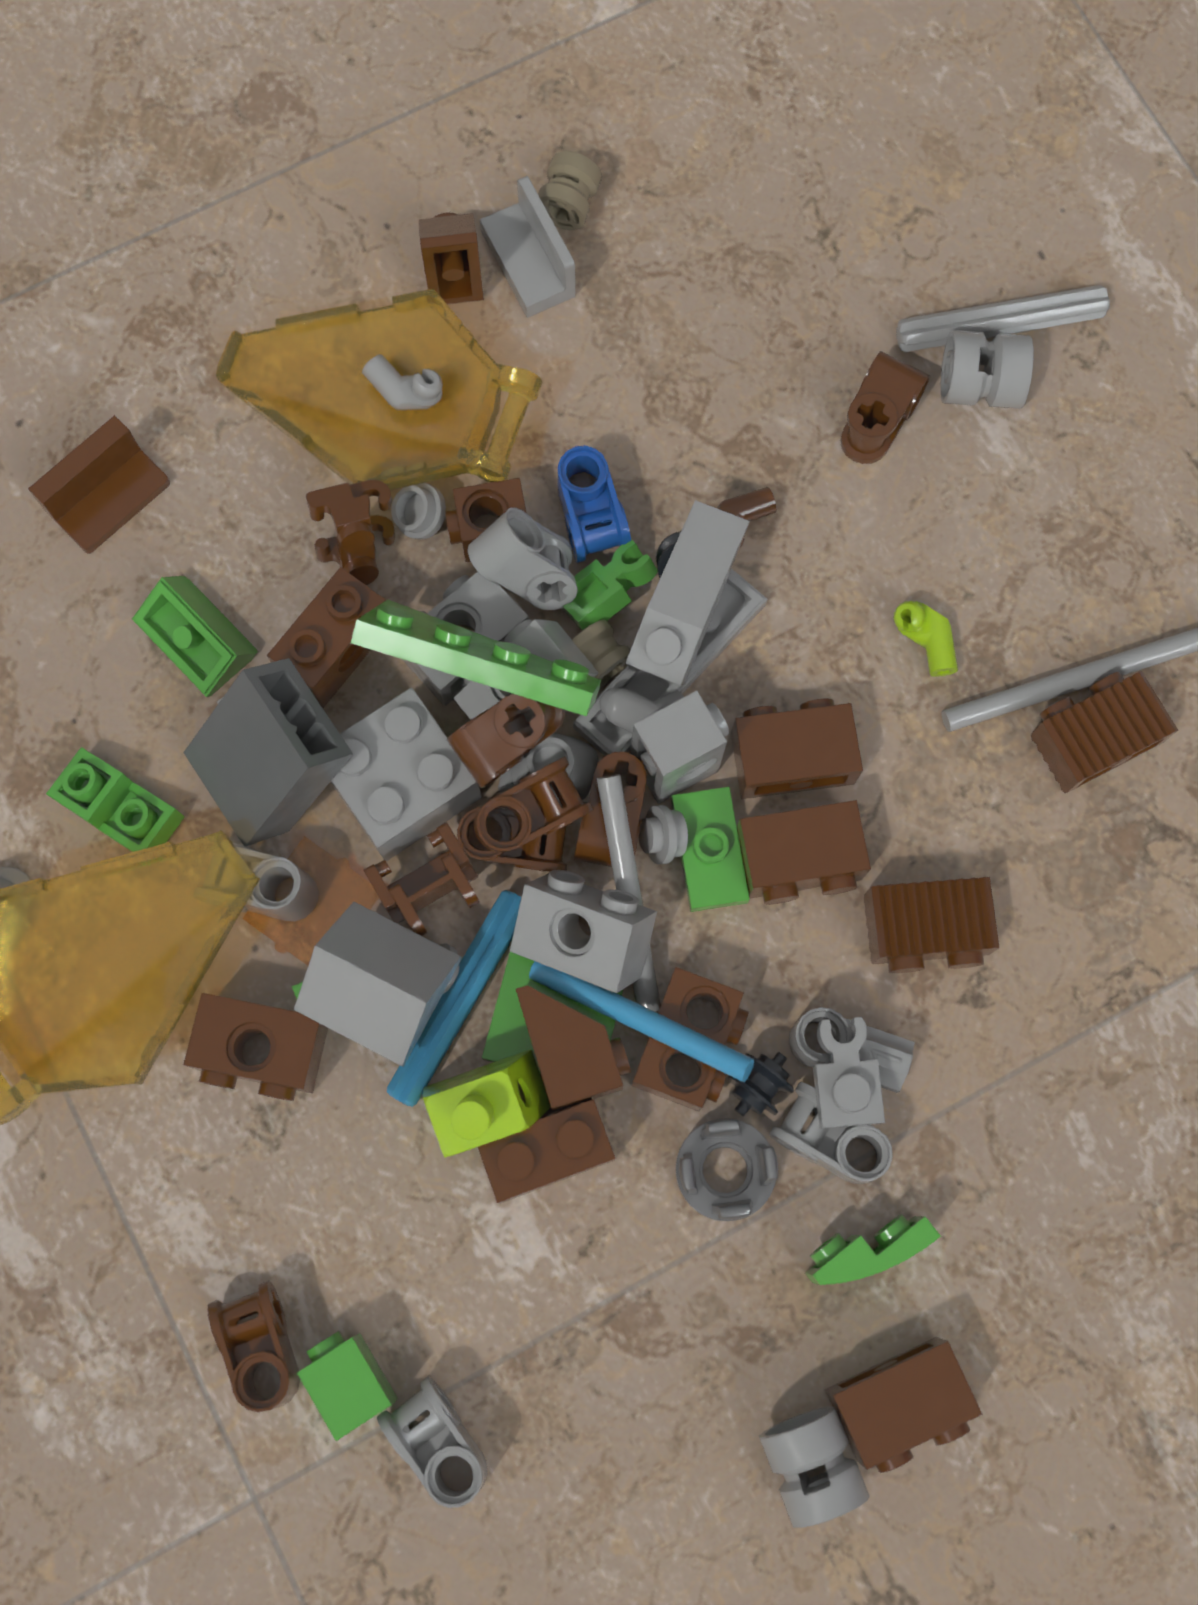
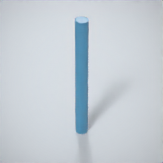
(645, 1021)

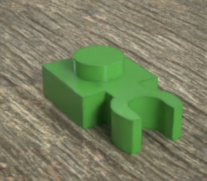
(604, 589)

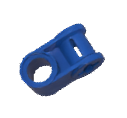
(591, 513)

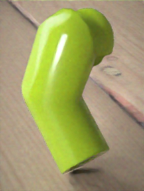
(931, 632)

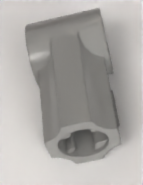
(891, 1051)

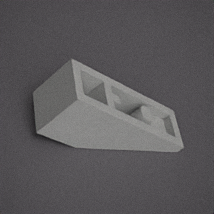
(687, 593)

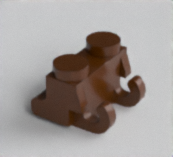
(354, 527)
(427, 883)

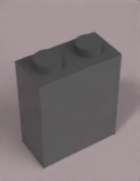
(267, 751)

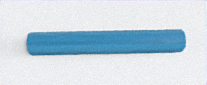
(458, 1001)

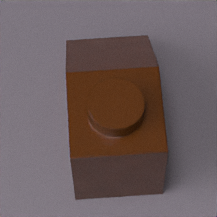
(451, 257)
(571, 1051)

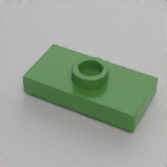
(713, 852)

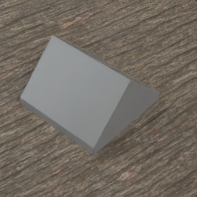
(375, 982)

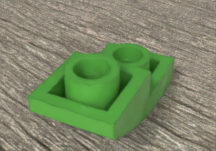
(114, 803)
(854, 1259)

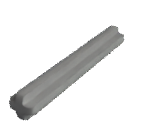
(1004, 317)

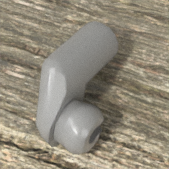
(407, 391)
(626, 707)

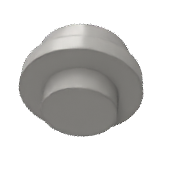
(419, 510)
(663, 834)

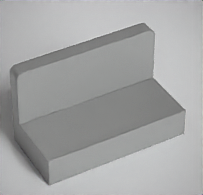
(530, 252)

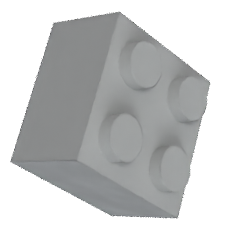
(402, 775)

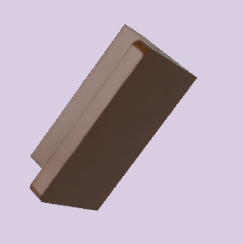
(99, 485)

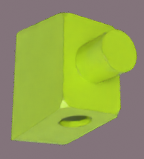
(486, 1103)

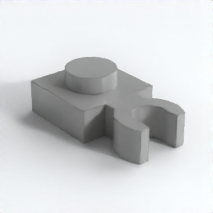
(846, 1087)

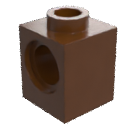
(477, 501)

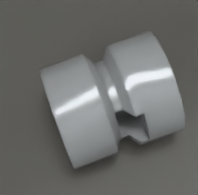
(1005, 374)
(803, 1445)

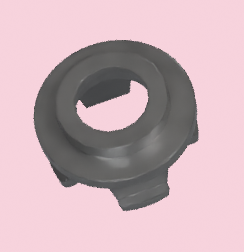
(760, 1163)

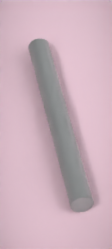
(626, 873)

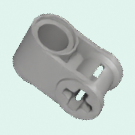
(526, 560)
(272, 872)
(829, 1144)
(433, 1441)

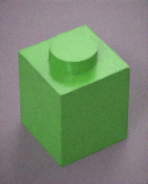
(346, 1383)

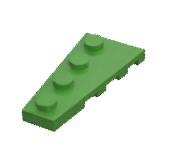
(472, 656)

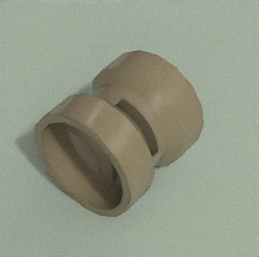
(570, 185)

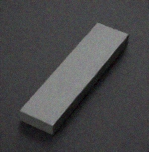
(734, 611)

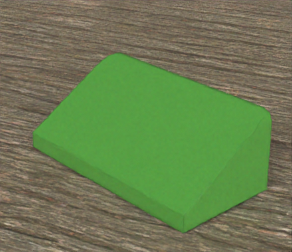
(194, 633)

